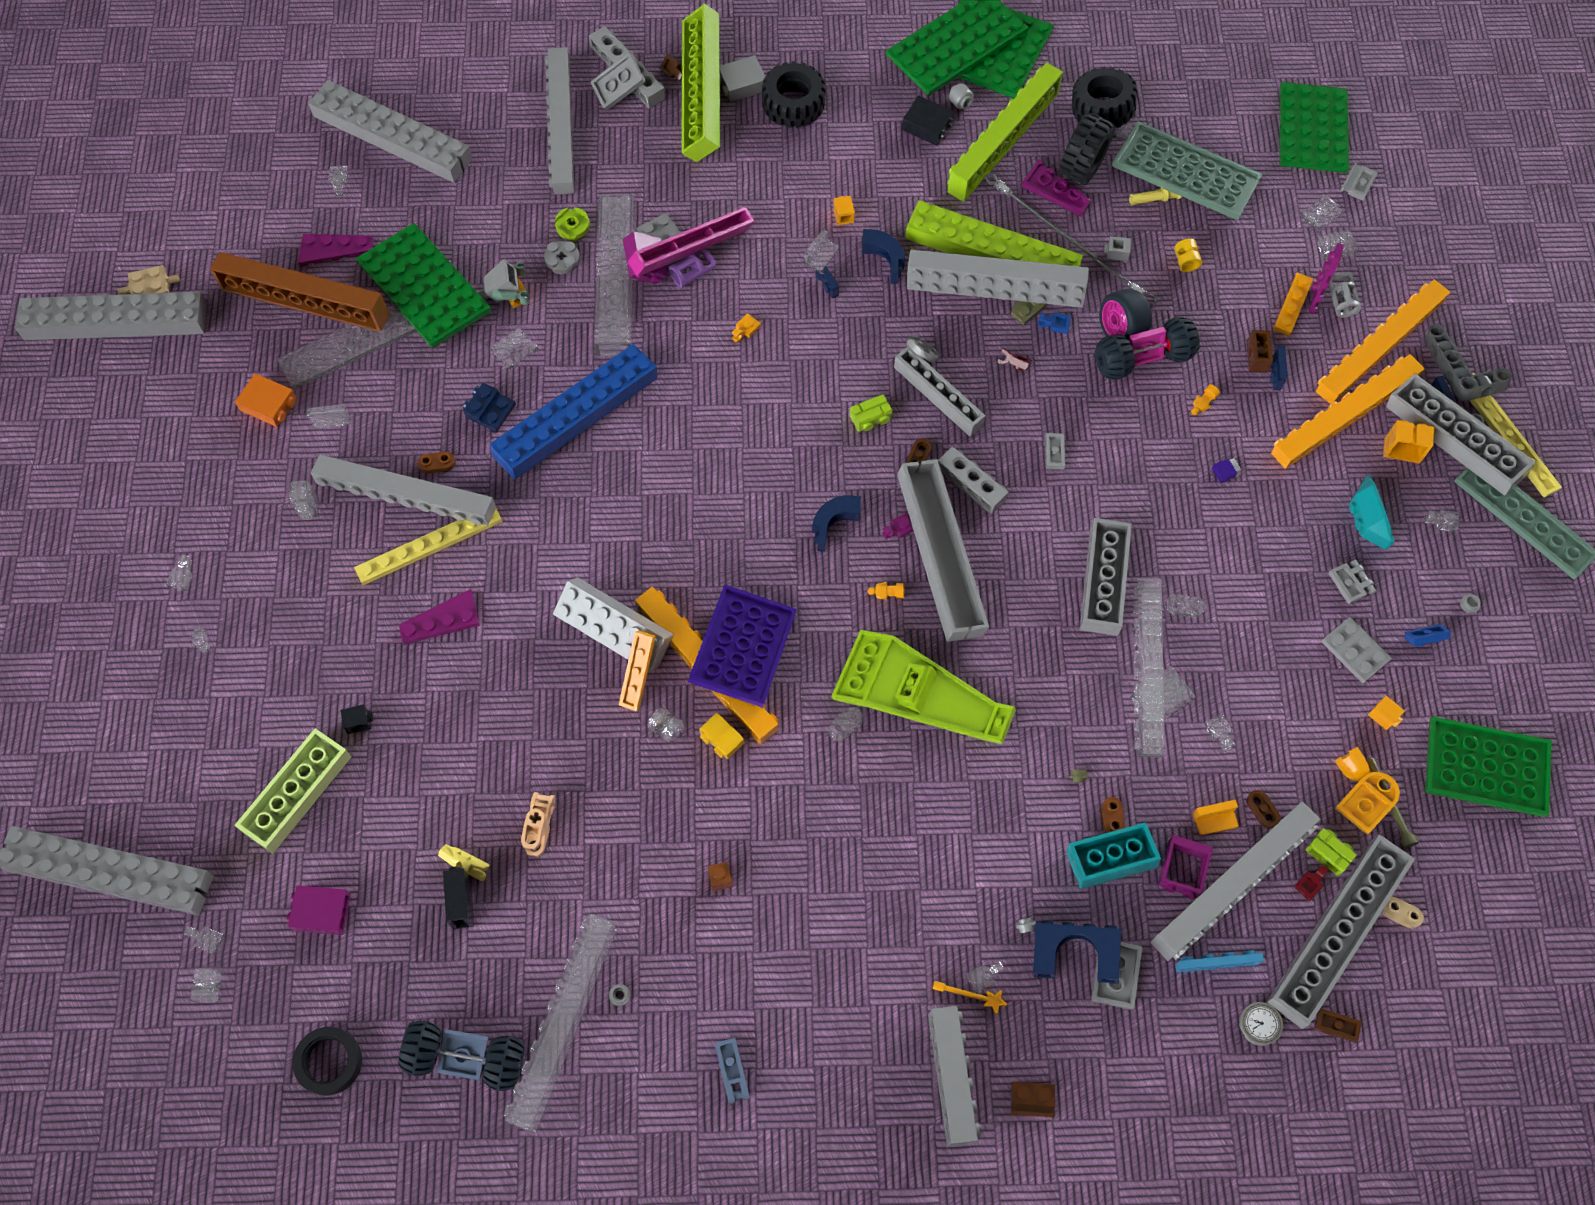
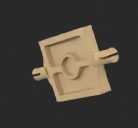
(149, 281)

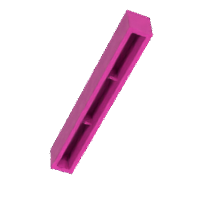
(690, 241)

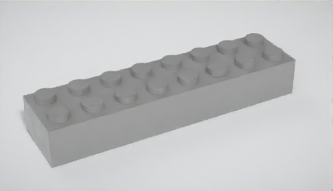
(1461, 434)

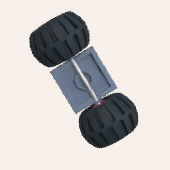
(461, 1055)

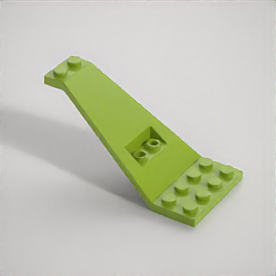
(883, 674)

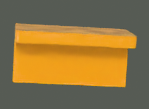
(1216, 817)

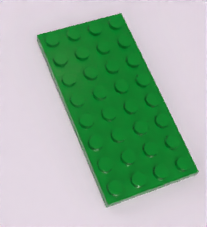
(956, 42)
(423, 285)

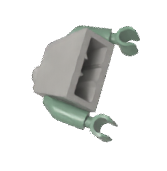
(502, 283)

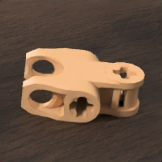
(537, 823)

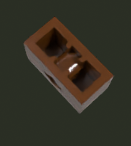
(1259, 351)

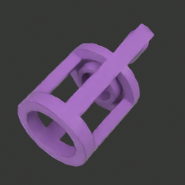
(696, 266)

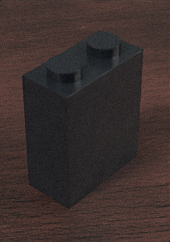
(928, 120)
(458, 898)

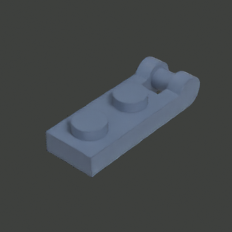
(731, 1069)

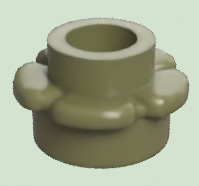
(1079, 776)

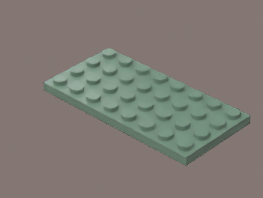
(1187, 170)

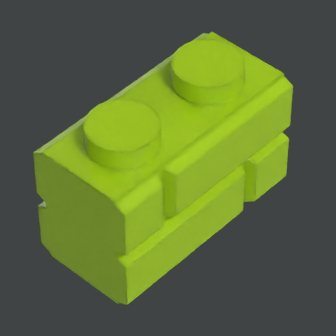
(870, 413)
(1331, 851)

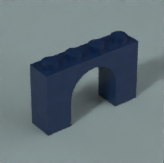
(1052, 936)

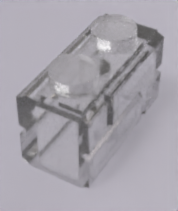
(304, 499)

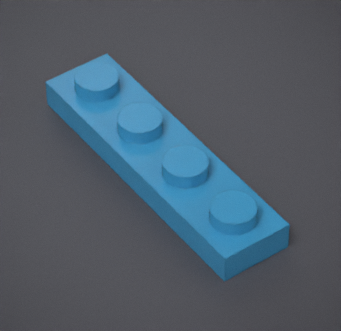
(1228, 960)

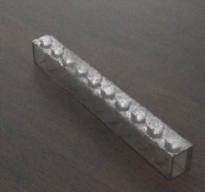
(1150, 668)

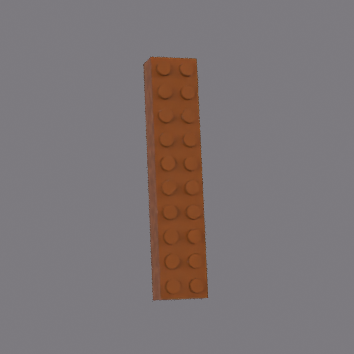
(300, 291)

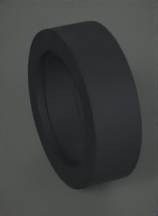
(308, 1043)

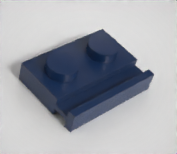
(1279, 368)

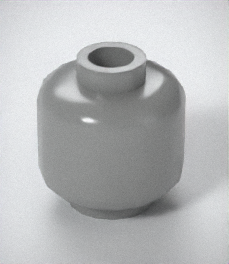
(961, 96)

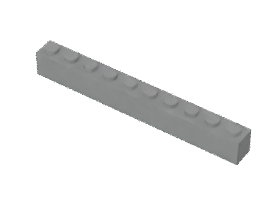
(560, 121)
(403, 490)

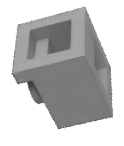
(1118, 248)

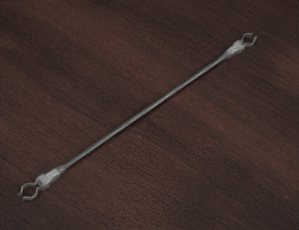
(1002, 187)

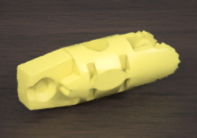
(462, 859)

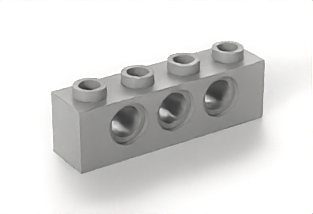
(975, 489)

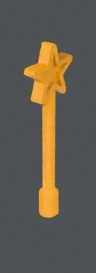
(991, 1000)

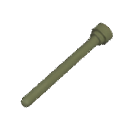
(1407, 838)

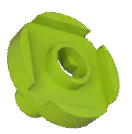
(573, 232)

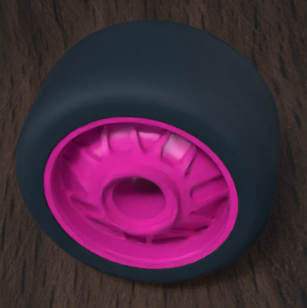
(1125, 313)

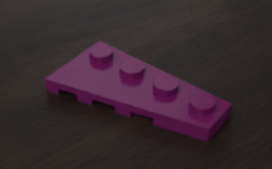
(1049, 186)
(327, 246)
(1324, 276)
(448, 617)

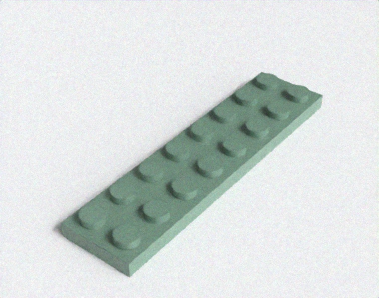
(1532, 524)

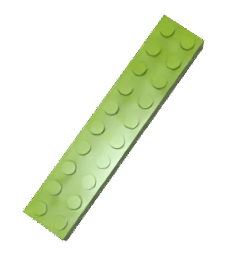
(700, 83)
(1004, 132)
(968, 236)

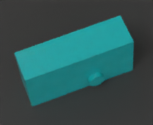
(1113, 855)

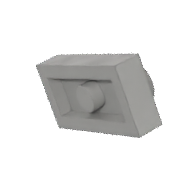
(1054, 451)

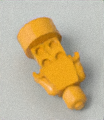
(1201, 403)
(883, 590)

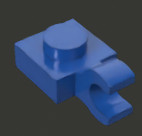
(1057, 322)

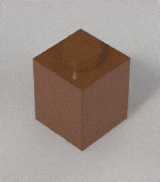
(720, 876)

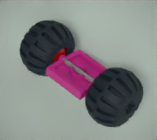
(1175, 339)

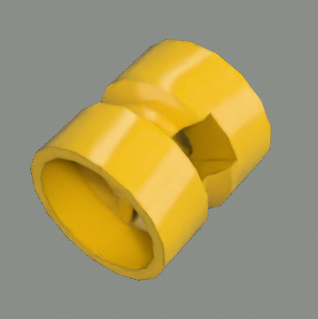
(1188, 255)

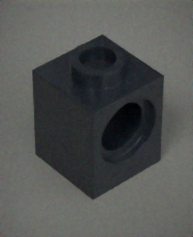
(356, 719)

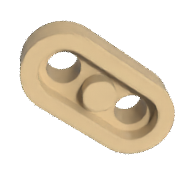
(1403, 913)

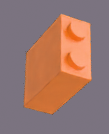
(266, 400)

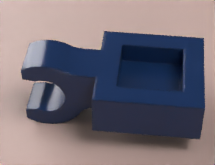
(830, 284)

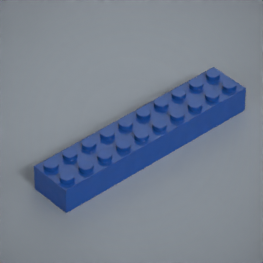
(573, 411)

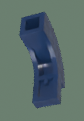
(885, 245)
(834, 510)

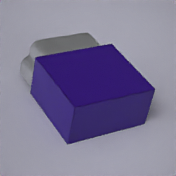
(1226, 470)

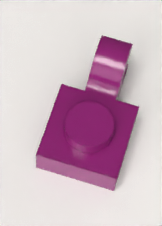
(900, 526)

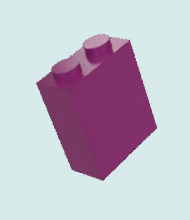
(635, 242)
(318, 910)

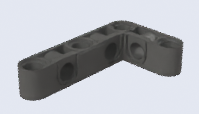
(1457, 373)

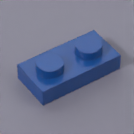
(1427, 635)

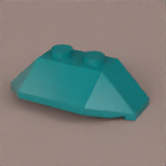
(1370, 515)

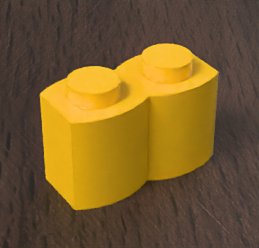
(721, 736)

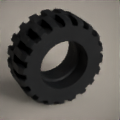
(1105, 83)
(793, 111)
(1087, 148)

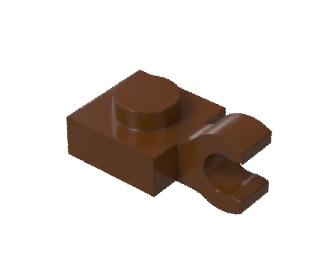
(671, 67)

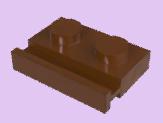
(1033, 1099)

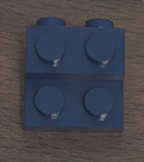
(488, 407)

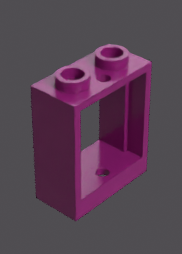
(1188, 847)

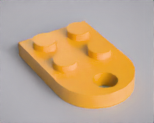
(1368, 802)

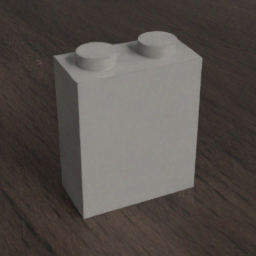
(741, 78)

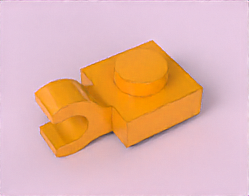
(746, 326)

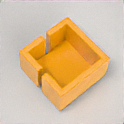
(1408, 441)

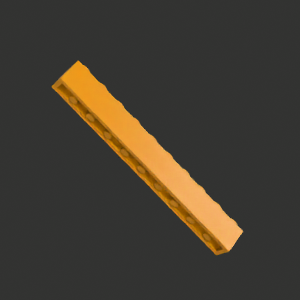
(1382, 342)
(1346, 412)
(687, 645)

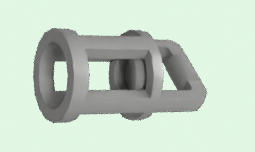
(1343, 291)

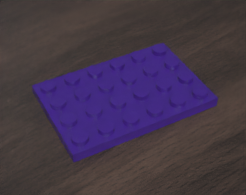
(742, 646)

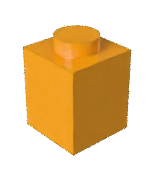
(843, 210)
(1387, 713)

